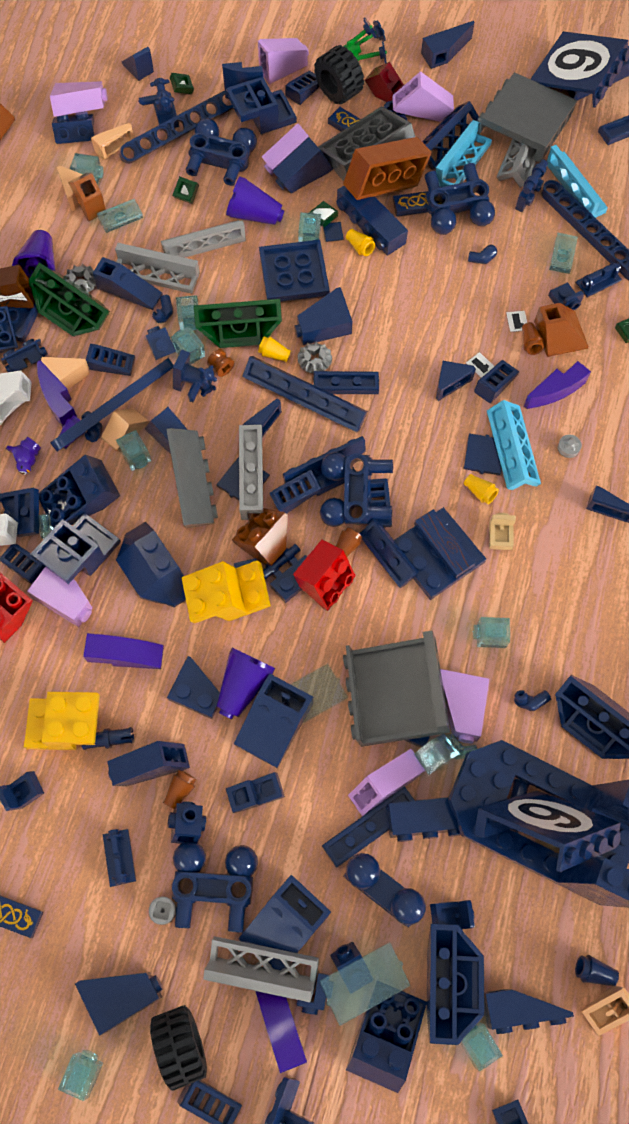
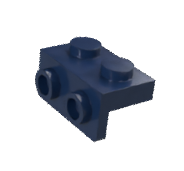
(73, 128)

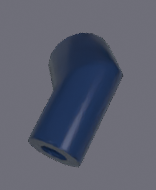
(484, 256)
(165, 312)
(94, 433)
(529, 702)

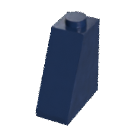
(302, 167)
(324, 319)
(159, 424)
(148, 763)
(118, 998)

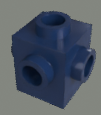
(186, 822)

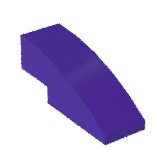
(558, 386)
(55, 394)
(123, 651)
(281, 1031)

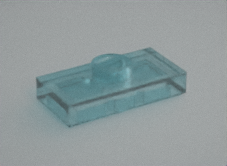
(120, 215)
(563, 253)

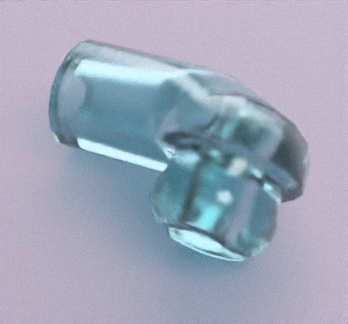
(45, 525)
(462, 750)

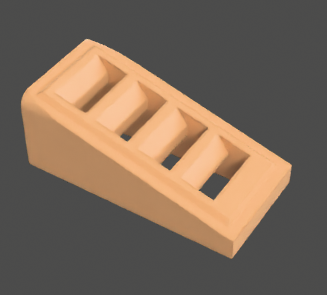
(106, 143)

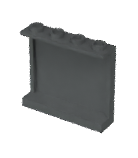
(528, 113)
(396, 691)

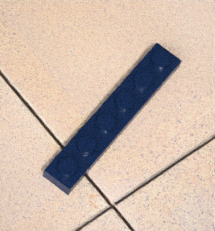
(304, 394)

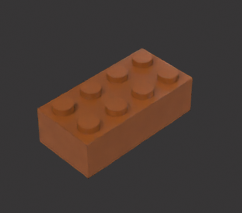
(386, 167)

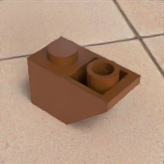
(88, 195)

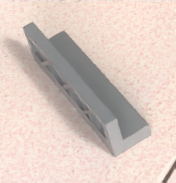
(521, 162)
(205, 240)
(159, 264)
(250, 470)
(259, 978)

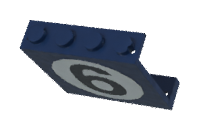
(583, 64)
(555, 821)

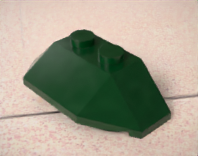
(66, 302)
(238, 322)

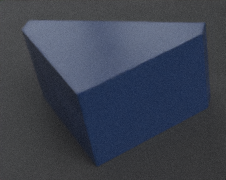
(139, 64)
(453, 377)

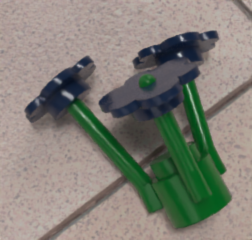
(373, 31)

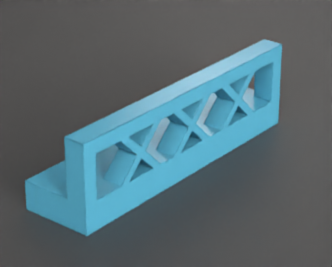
(456, 155)
(574, 181)
(510, 445)

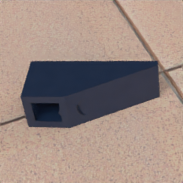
(444, 45)
(122, 282)
(511, 1008)

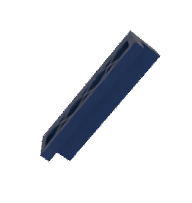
(448, 126)

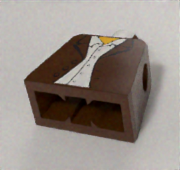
(15, 288)

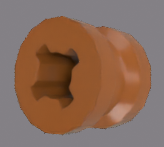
(220, 362)

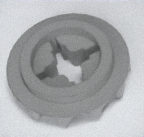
(89, 282)
(316, 364)

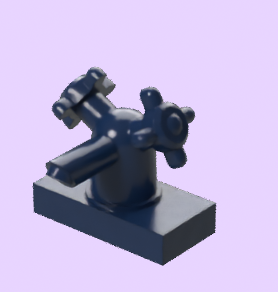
(162, 102)
(198, 377)

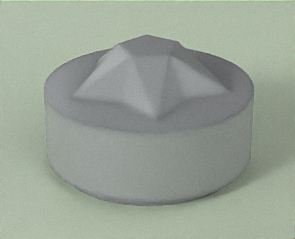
(569, 446)
(162, 910)

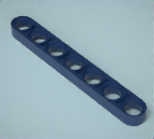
(168, 127)
(588, 220)
(111, 405)

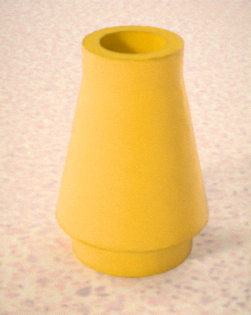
(362, 243)
(272, 349)
(482, 489)

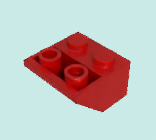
(325, 574)
(13, 608)

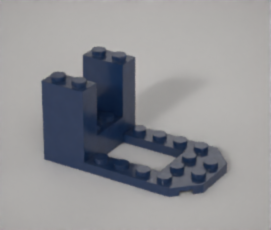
(487, 779)

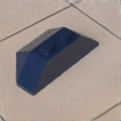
(151, 567)
(593, 718)
(453, 984)

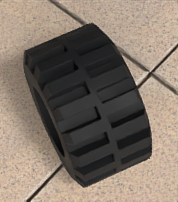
(339, 74)
(178, 1047)

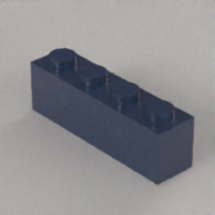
(374, 220)
(421, 818)

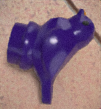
(25, 454)

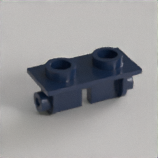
(600, 279)
(16, 358)
(119, 857)

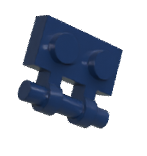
(531, 185)
(285, 583)

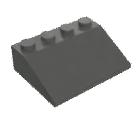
(374, 129)
(190, 477)

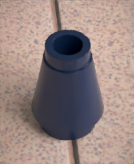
(595, 972)

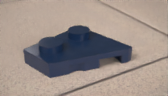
(24, 509)
(194, 690)

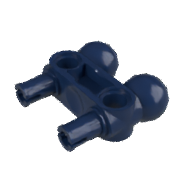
(220, 152)
(458, 199)
(356, 489)
(209, 887)
(402, 903)

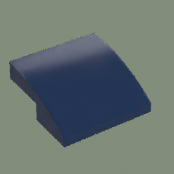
(235, 74)

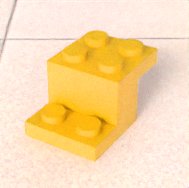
(225, 591)
(62, 721)

